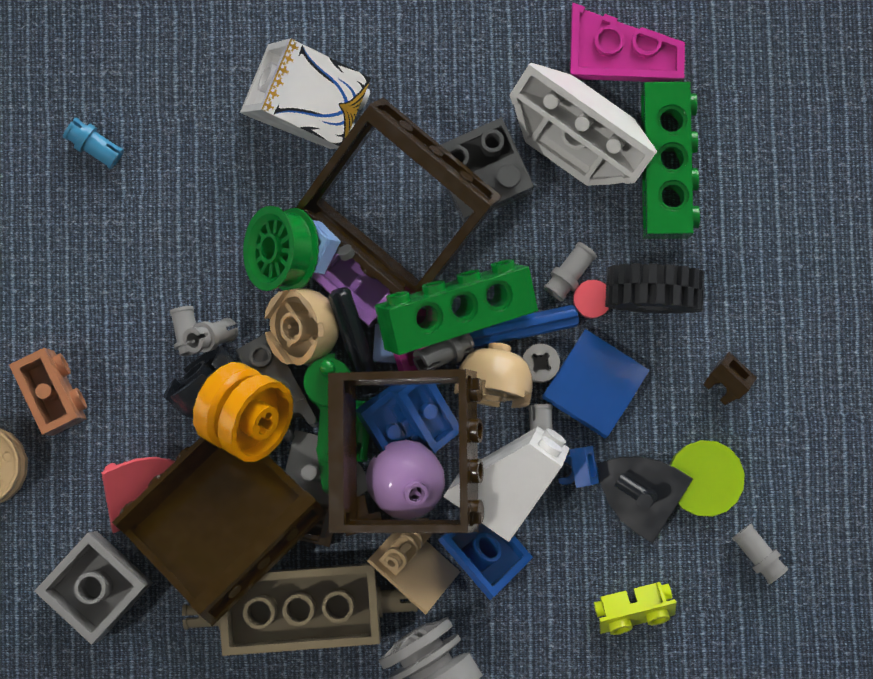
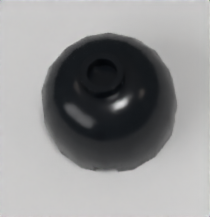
(184, 394)

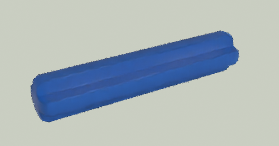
(527, 326)

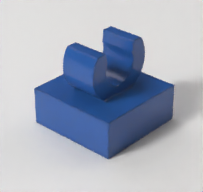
(583, 467)

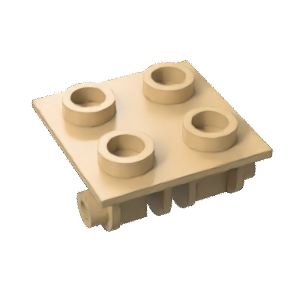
(414, 567)

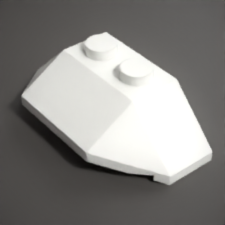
(579, 128)

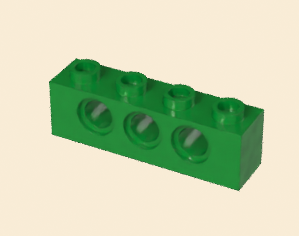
(660, 220)
(511, 299)

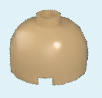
(301, 326)
(502, 375)

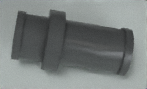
(445, 352)

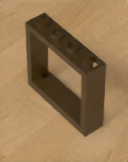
(428, 155)
(343, 451)

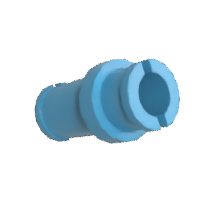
(88, 140)

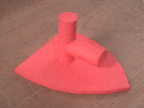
(128, 481)

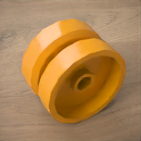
(243, 411)

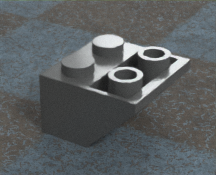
(495, 160)

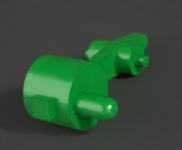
(317, 391)

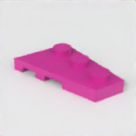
(618, 52)

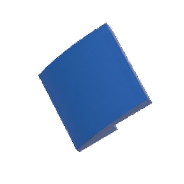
(595, 384)
(410, 414)

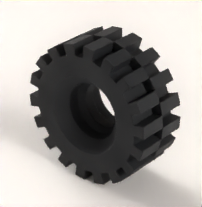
(654, 288)

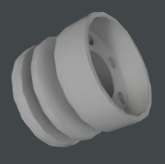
(428, 657)

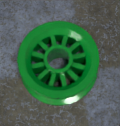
(280, 248)

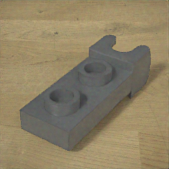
(260, 357)

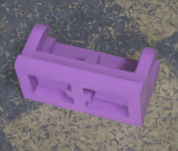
(364, 290)

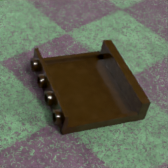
(218, 524)

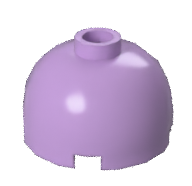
(405, 479)

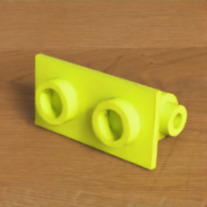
(649, 608)

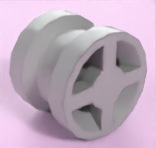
(538, 365)

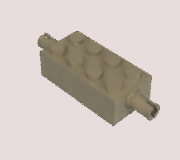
(306, 611)

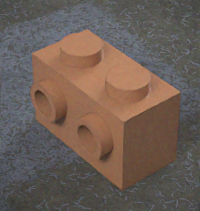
(48, 391)

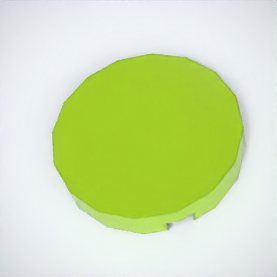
(715, 475)

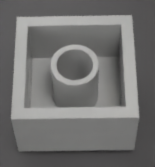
(93, 587)

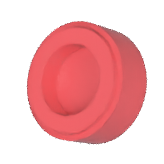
(590, 299)

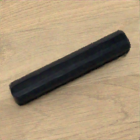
(352, 334)

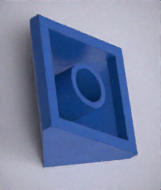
(487, 557)

